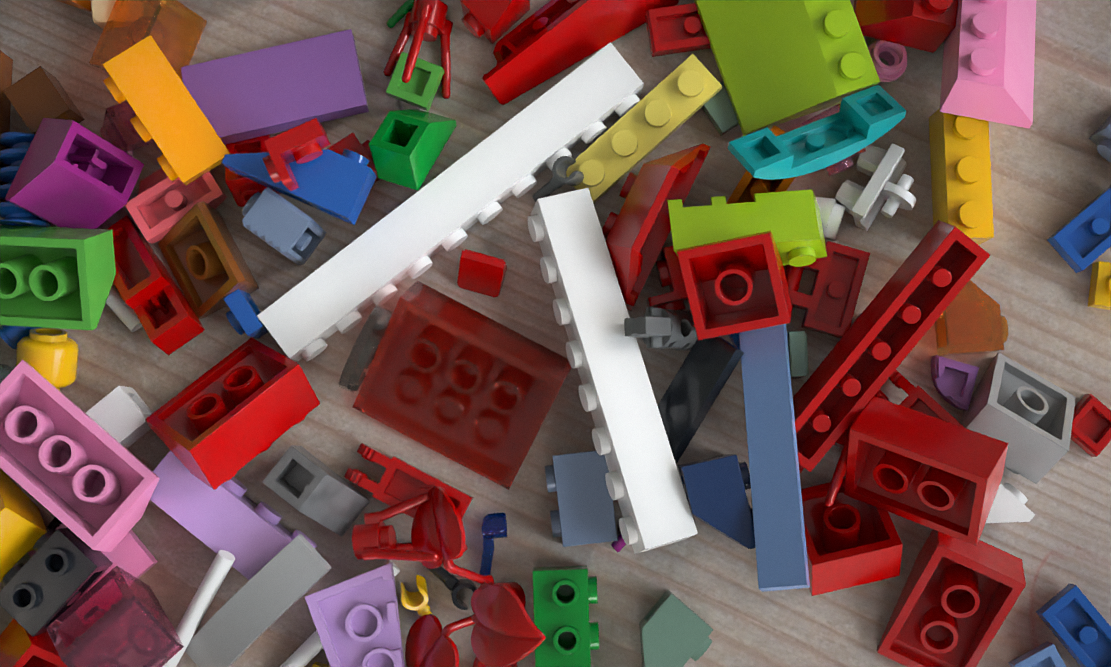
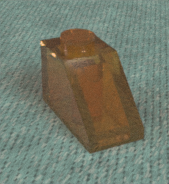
(971, 325)

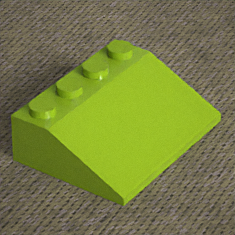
(786, 56)

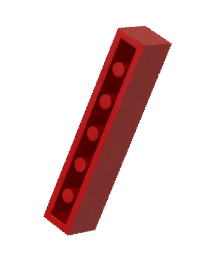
(882, 338)

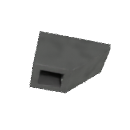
(316, 490)

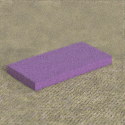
(279, 86)

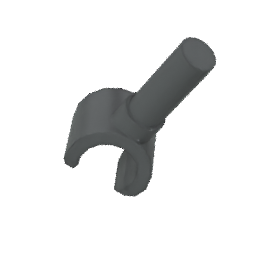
(560, 178)

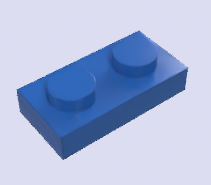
(1085, 234)
(1078, 627)

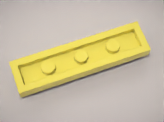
(645, 127)

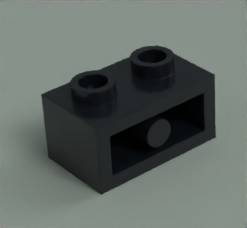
(51, 579)

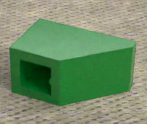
(409, 145)

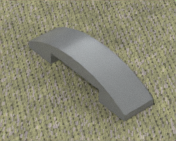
(258, 605)

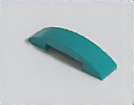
(822, 143)

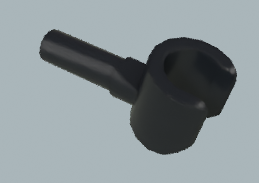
(453, 585)

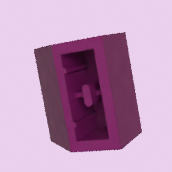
(73, 176)

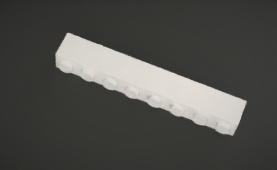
(611, 372)

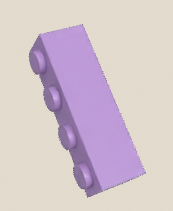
(222, 516)

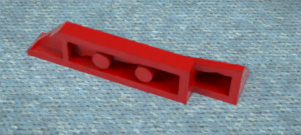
(559, 38)

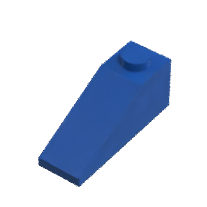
(328, 183)

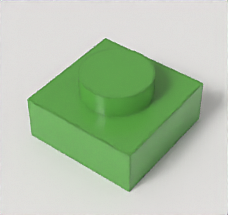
(422, 85)

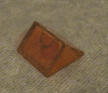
(167, 21)

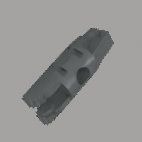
(663, 329)

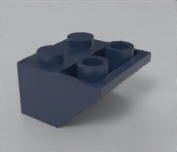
(718, 496)

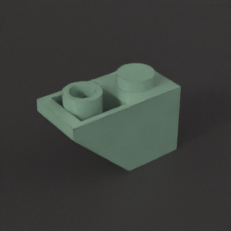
(672, 634)

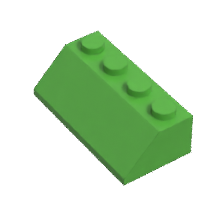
(55, 276)

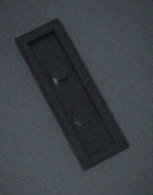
(696, 390)

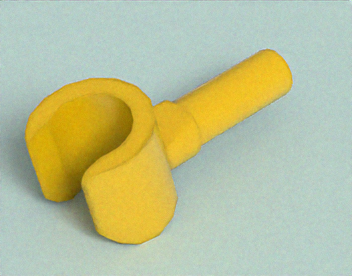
(416, 600)

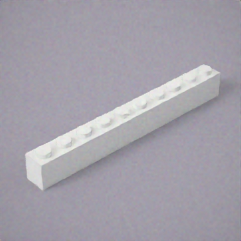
(452, 204)

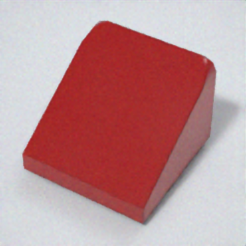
(481, 273)

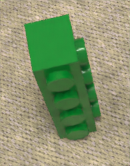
(562, 615)

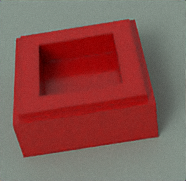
(1091, 425)

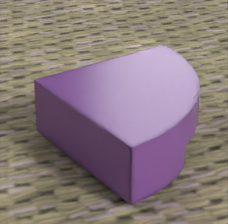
(953, 380)

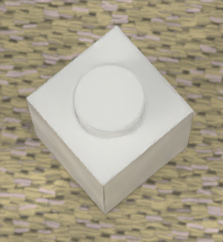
(122, 415)

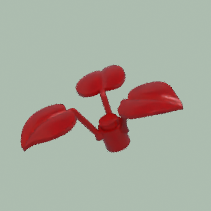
(502, 625)

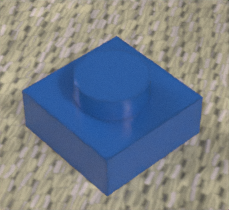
(244, 314)

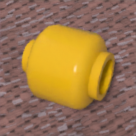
(50, 354)

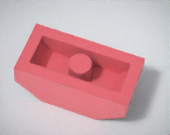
(165, 202)

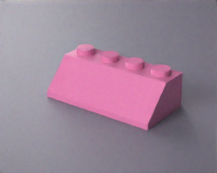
(991, 62)
(70, 461)

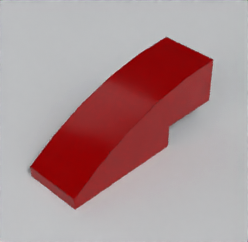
(151, 290)

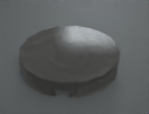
(364, 349)

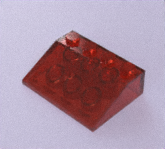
(461, 383)

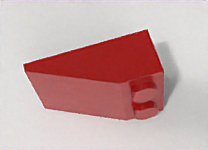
(952, 603)

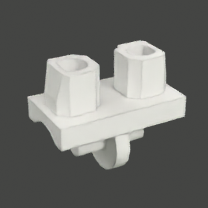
(885, 170)

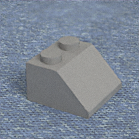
(1025, 413)

